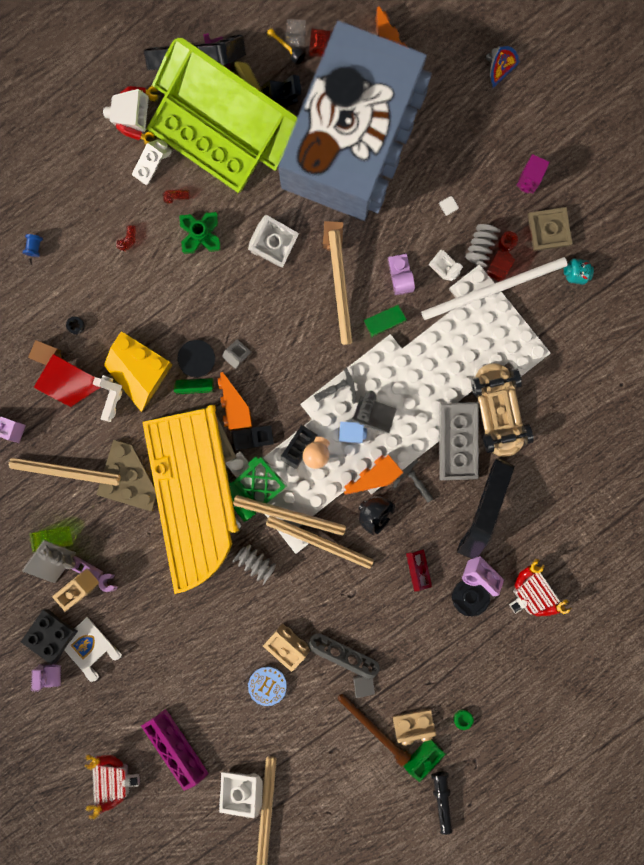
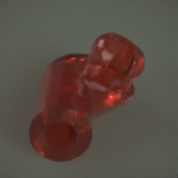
(169, 195)
(130, 239)

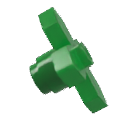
(206, 238)

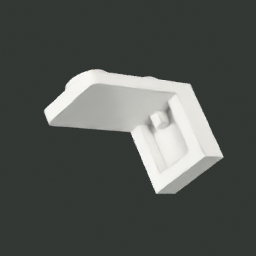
(150, 159)
(114, 395)

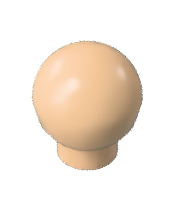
(317, 453)

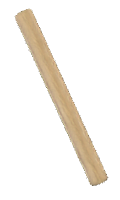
(340, 287)
(64, 471)
(289, 515)
(319, 542)
(266, 811)

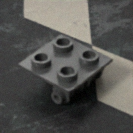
(374, 413)

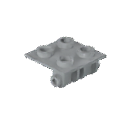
(50, 561)

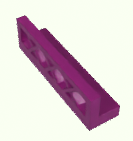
(177, 749)

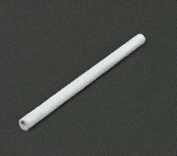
(494, 288)

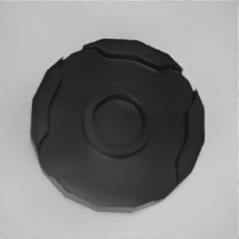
(344, 87)
(196, 358)
(470, 599)

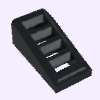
(289, 460)

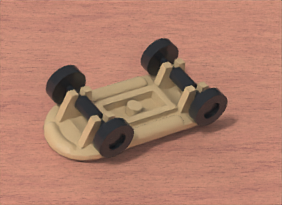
(500, 409)

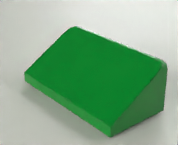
(385, 321)
(194, 386)
(424, 759)

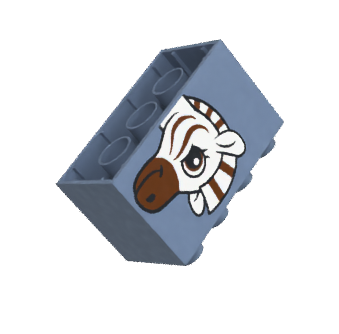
(344, 152)

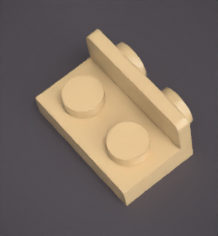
(287, 647)
(414, 726)

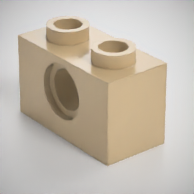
(76, 589)

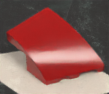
(65, 381)

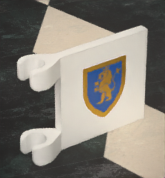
(88, 647)

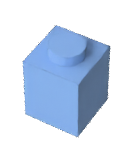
(352, 432)

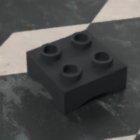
(48, 636)

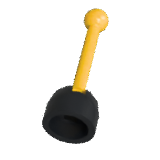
(296, 53)

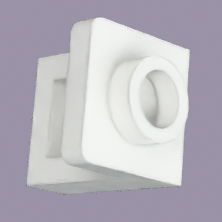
(445, 266)

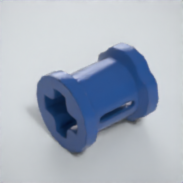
(32, 245)

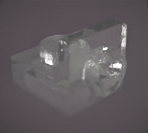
(295, 32)

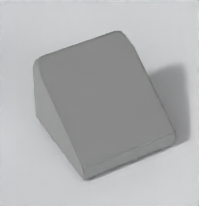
(236, 353)
(363, 686)

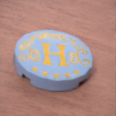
(267, 686)

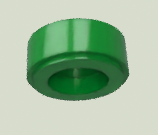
(463, 719)

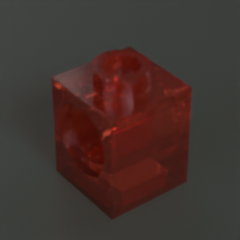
(318, 42)
(500, 265)

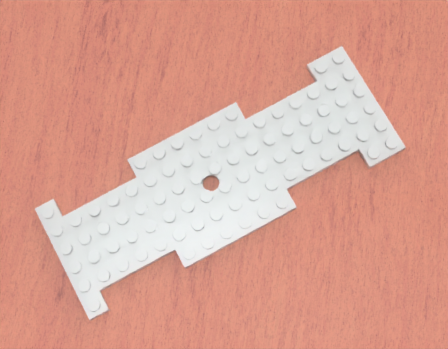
(411, 379)

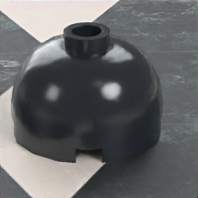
(374, 514)

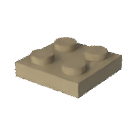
(549, 229)

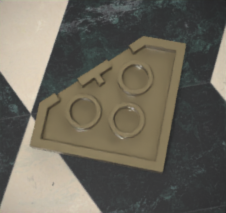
(135, 484)

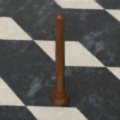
(401, 755)

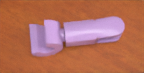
(98, 574)

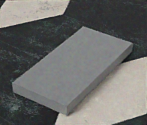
(458, 441)

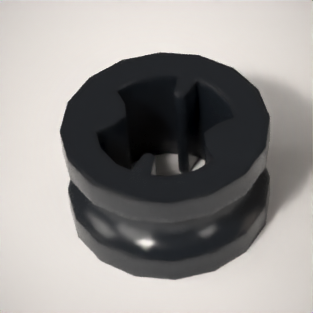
(73, 320)

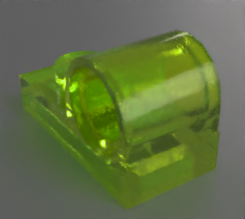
(58, 536)

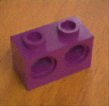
(532, 174)

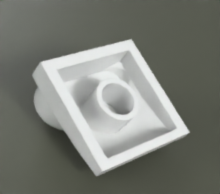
(272, 240)
(241, 794)

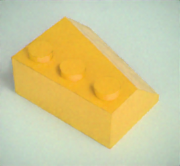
(136, 369)

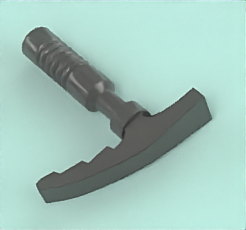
(332, 389)
(418, 483)

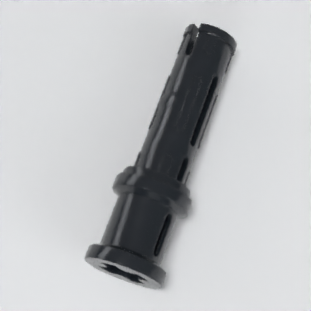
(442, 793)

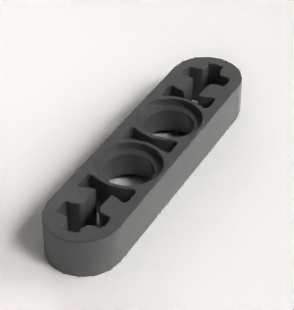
(342, 659)

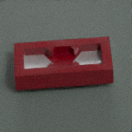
(419, 570)

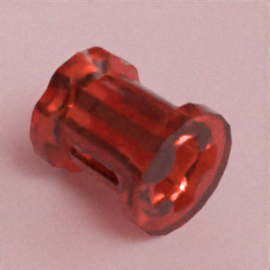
(509, 236)

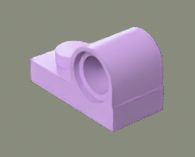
(400, 273)
(11, 429)
(481, 573)
(46, 676)

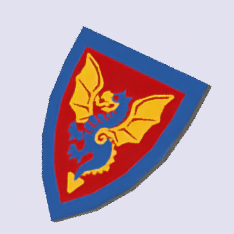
(503, 61)

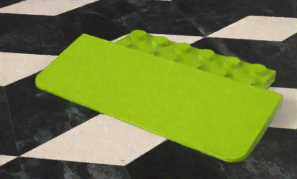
(217, 116)

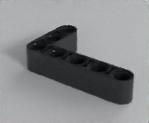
(222, 51)
(488, 510)

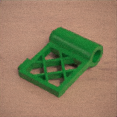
(239, 489)

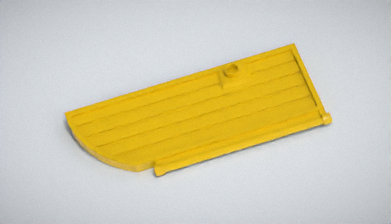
(191, 494)

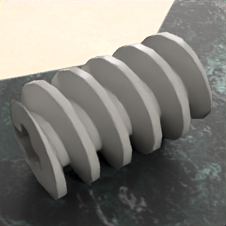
(480, 244)
(255, 563)

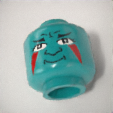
(578, 271)

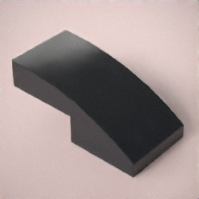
(252, 437)

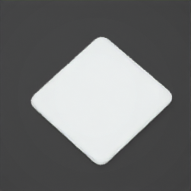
(448, 205)

